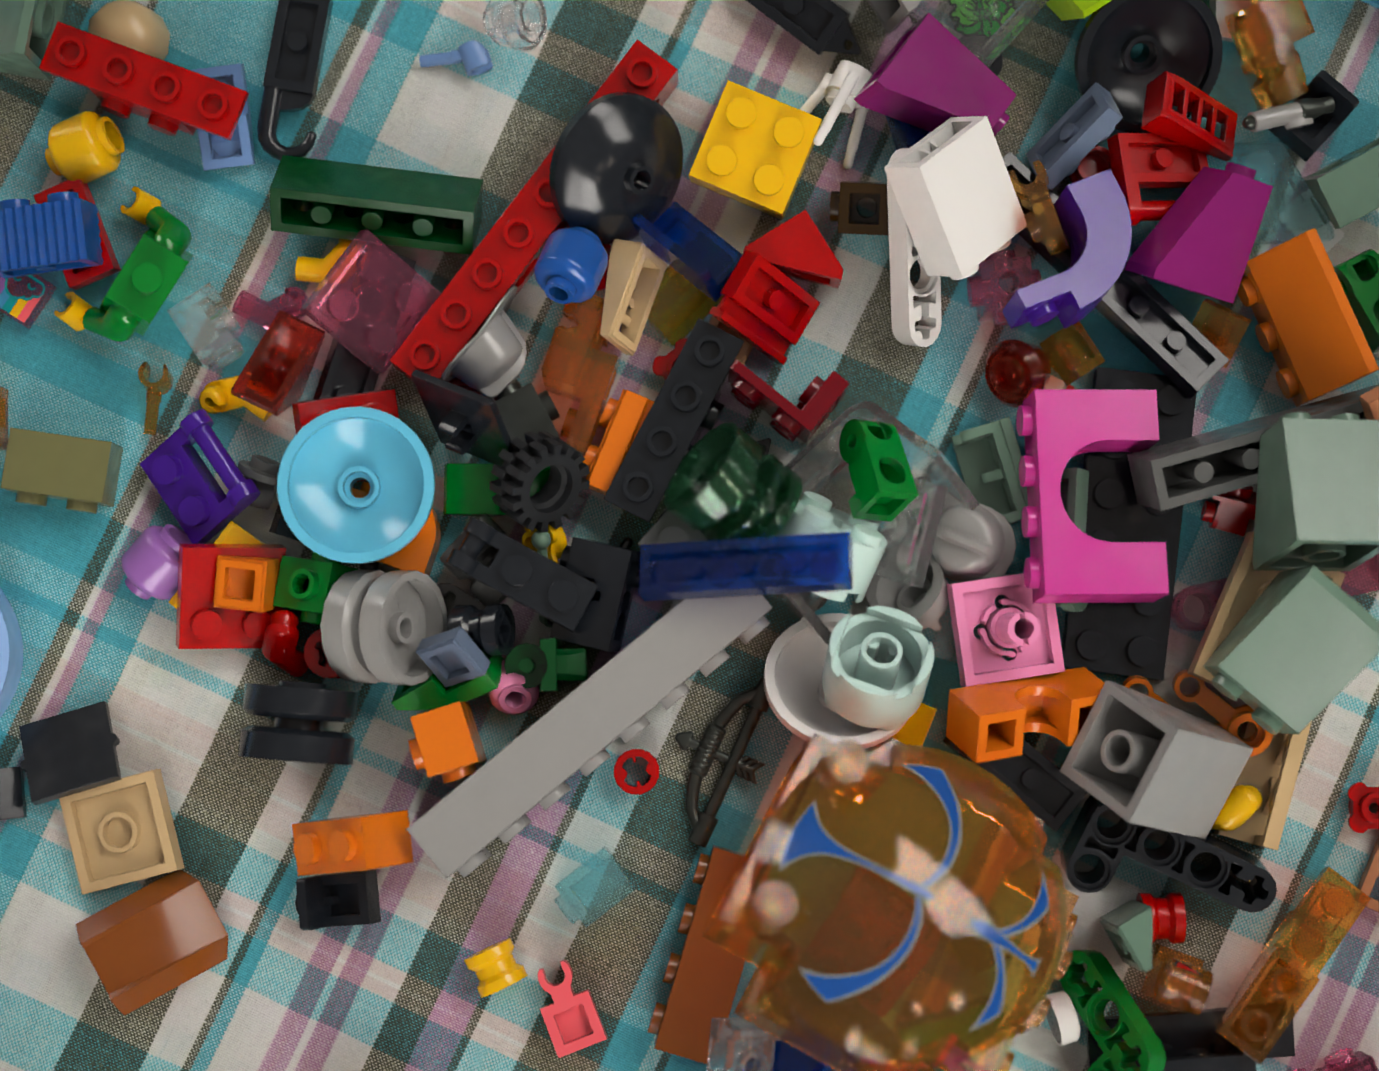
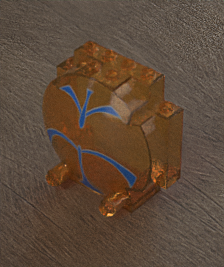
(896, 911)

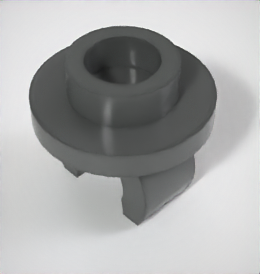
(264, 474)

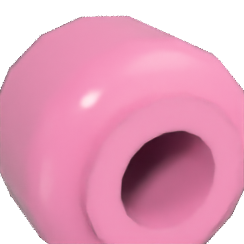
(511, 695)

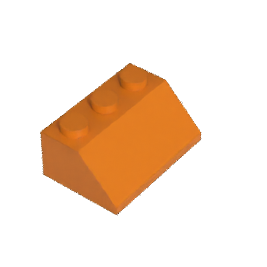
(1305, 319)

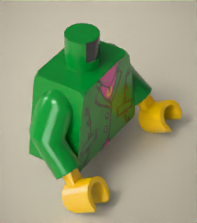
(142, 281)

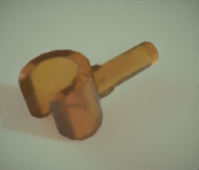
(154, 395)

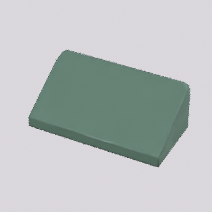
(1131, 933)

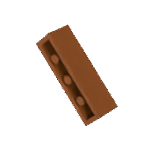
(704, 974)

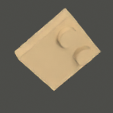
(121, 832)

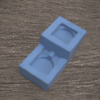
(220, 152)

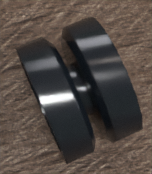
(298, 723)

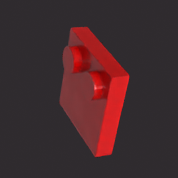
(211, 627)

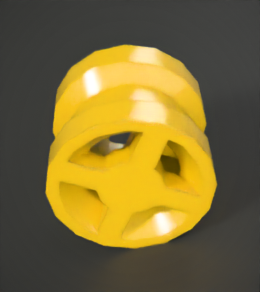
(495, 967)

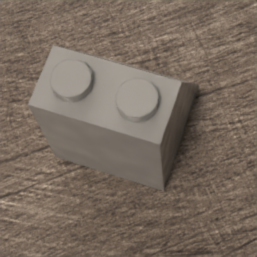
(1155, 762)

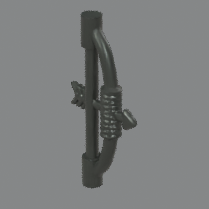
(707, 750)

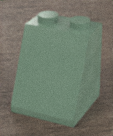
(1317, 493)
(1295, 650)

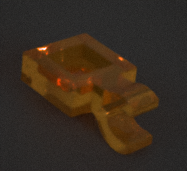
(1043, 220)

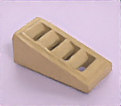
(629, 293)

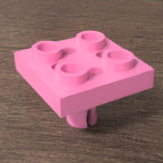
(1020, 625)

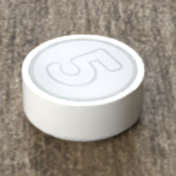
(1063, 1019)

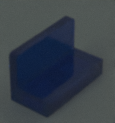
(690, 248)

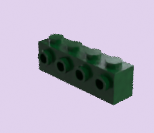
(389, 202)

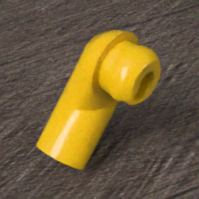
(217, 398)

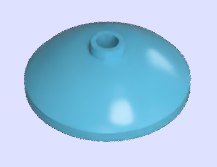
(325, 464)

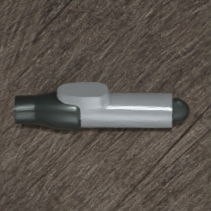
(1289, 115)

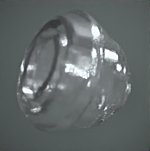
(516, 23)

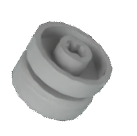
(377, 623)

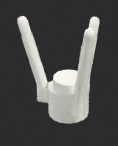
(841, 91)

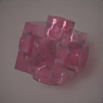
(984, 286)

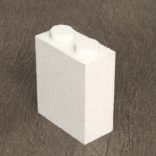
(956, 197)

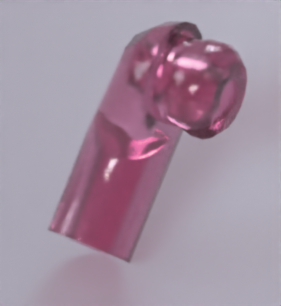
(264, 312)

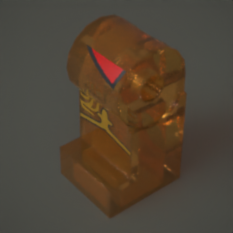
(1178, 980)

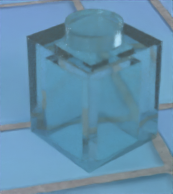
(593, 888)

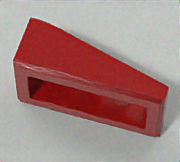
(1161, 118)

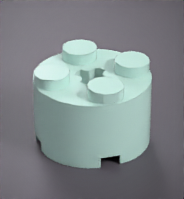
(816, 516)
(877, 668)

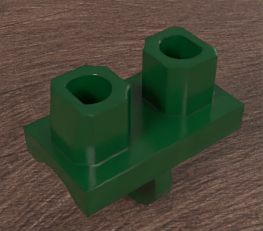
(547, 664)

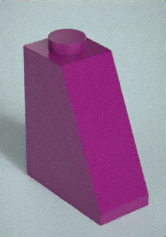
(933, 79)
(1206, 234)

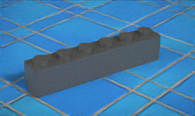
(1217, 459)

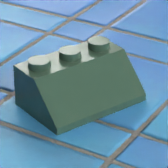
(25, 34)

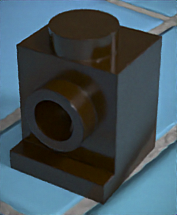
(845, 208)

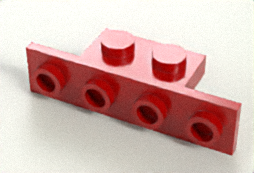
(143, 84)

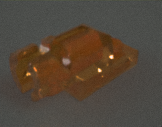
(1264, 43)
(581, 370)

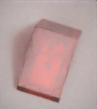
(280, 364)

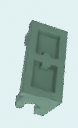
(1348, 186)
(990, 467)

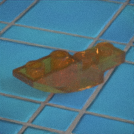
(1290, 964)

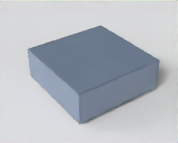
(453, 656)

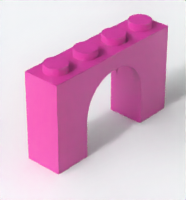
(1064, 560)

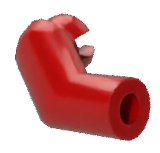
(281, 642)

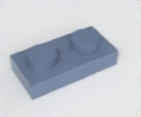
(1076, 134)

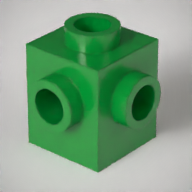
(306, 584)

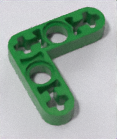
(1131, 1022)

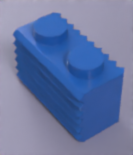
(48, 235)

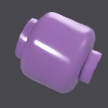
(154, 562)

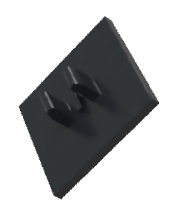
(463, 418)

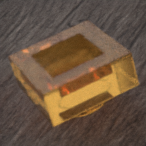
(1221, 327)
(1072, 353)

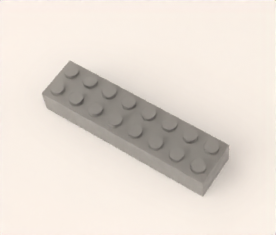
(581, 727)

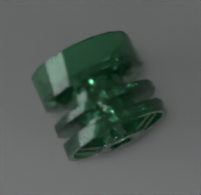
(732, 487)

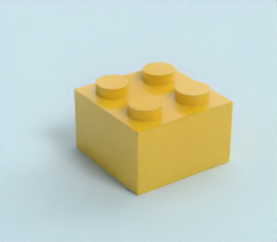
(755, 150)

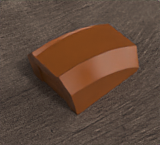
(154, 940)

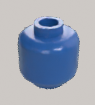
(571, 265)

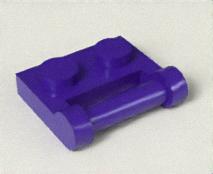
(190, 486)

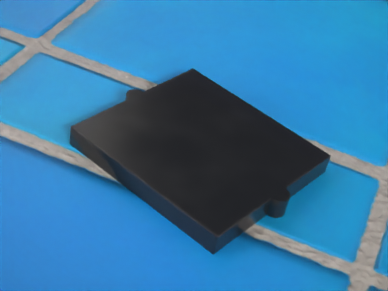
(70, 753)

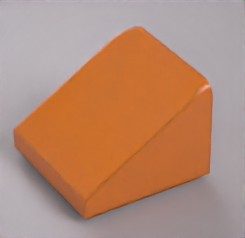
(246, 583)

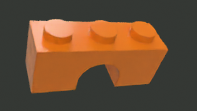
(992, 717)

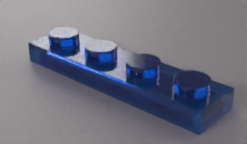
(746, 567)

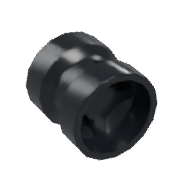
(489, 627)

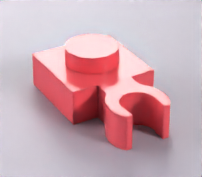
(571, 1017)

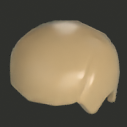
(132, 26)

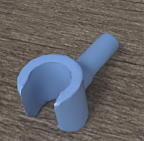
(471, 53)

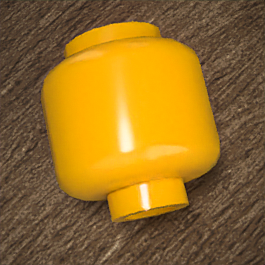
(84, 147)

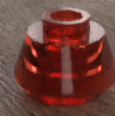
(1016, 370)

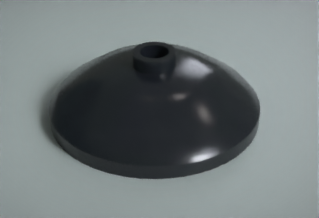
(1174, 38)
(602, 155)

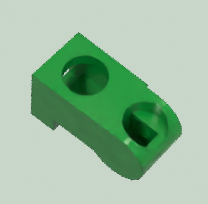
(1361, 285)
(877, 470)

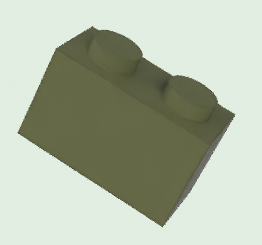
(61, 468)

